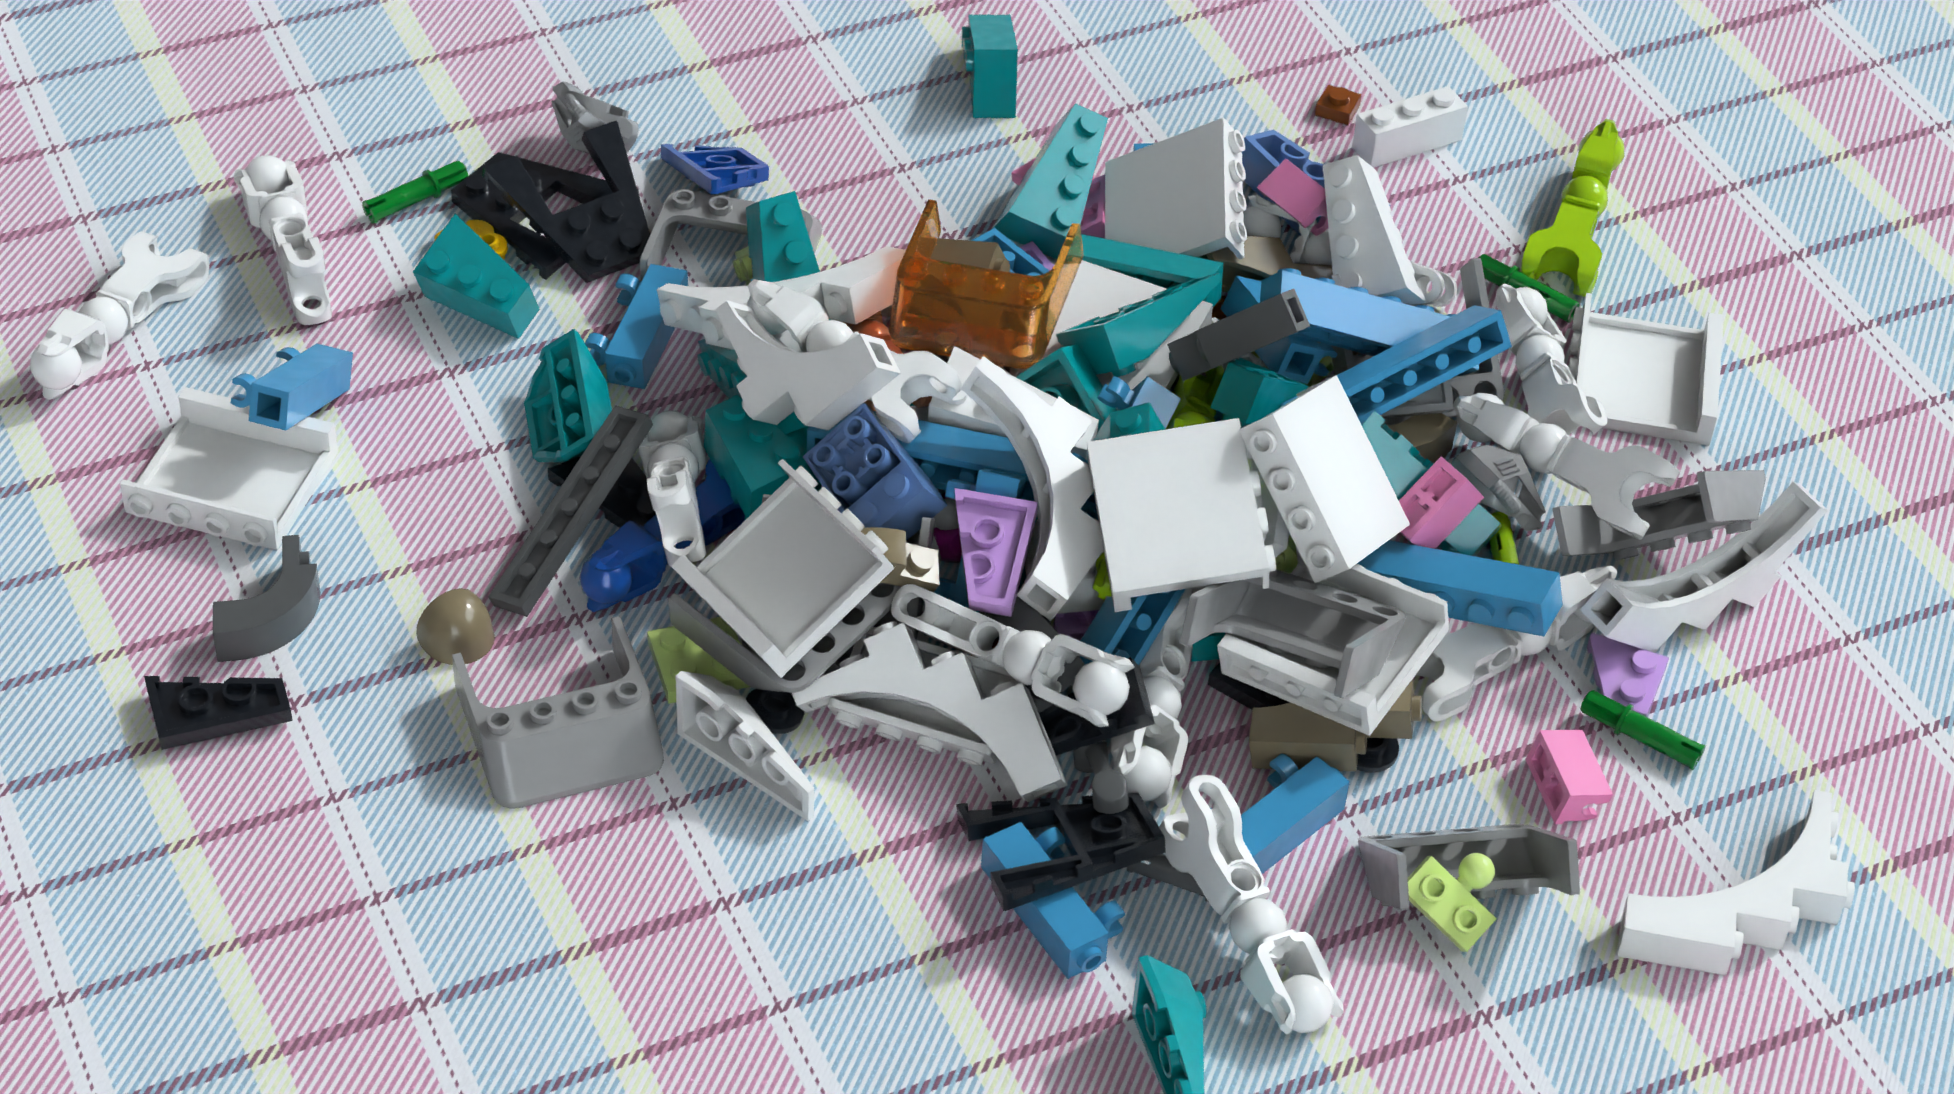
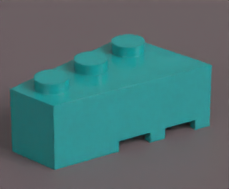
(992, 63)
(475, 280)
(1252, 391)
(748, 453)

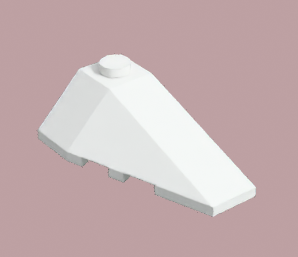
(732, 733)

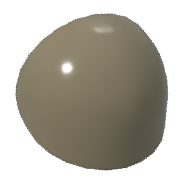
(456, 624)

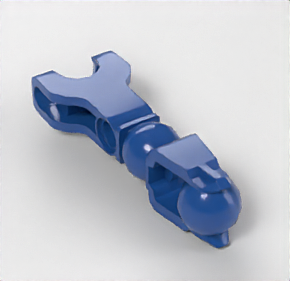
(635, 555)

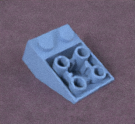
(874, 474)

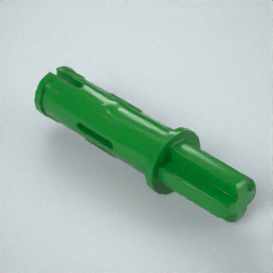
(415, 191)
(1499, 273)
(1642, 729)

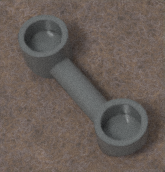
(1108, 786)

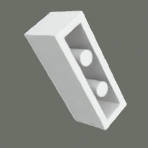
(1409, 126)

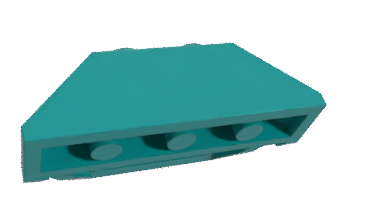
(565, 400)

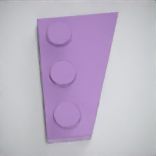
(994, 547)

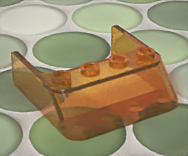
(975, 307)

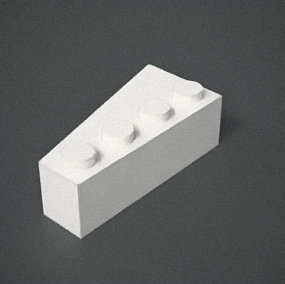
(1363, 234)

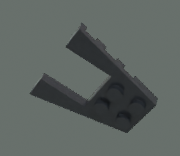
(484, 202)
(594, 235)
(1095, 840)

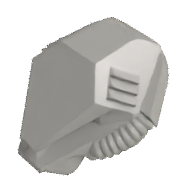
(581, 113)
(1495, 476)

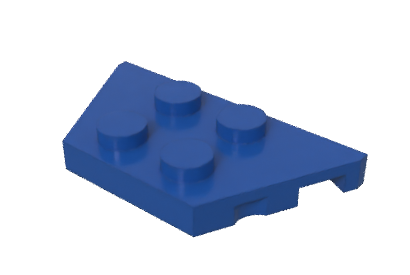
(717, 167)

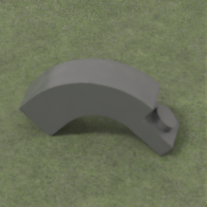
(273, 618)

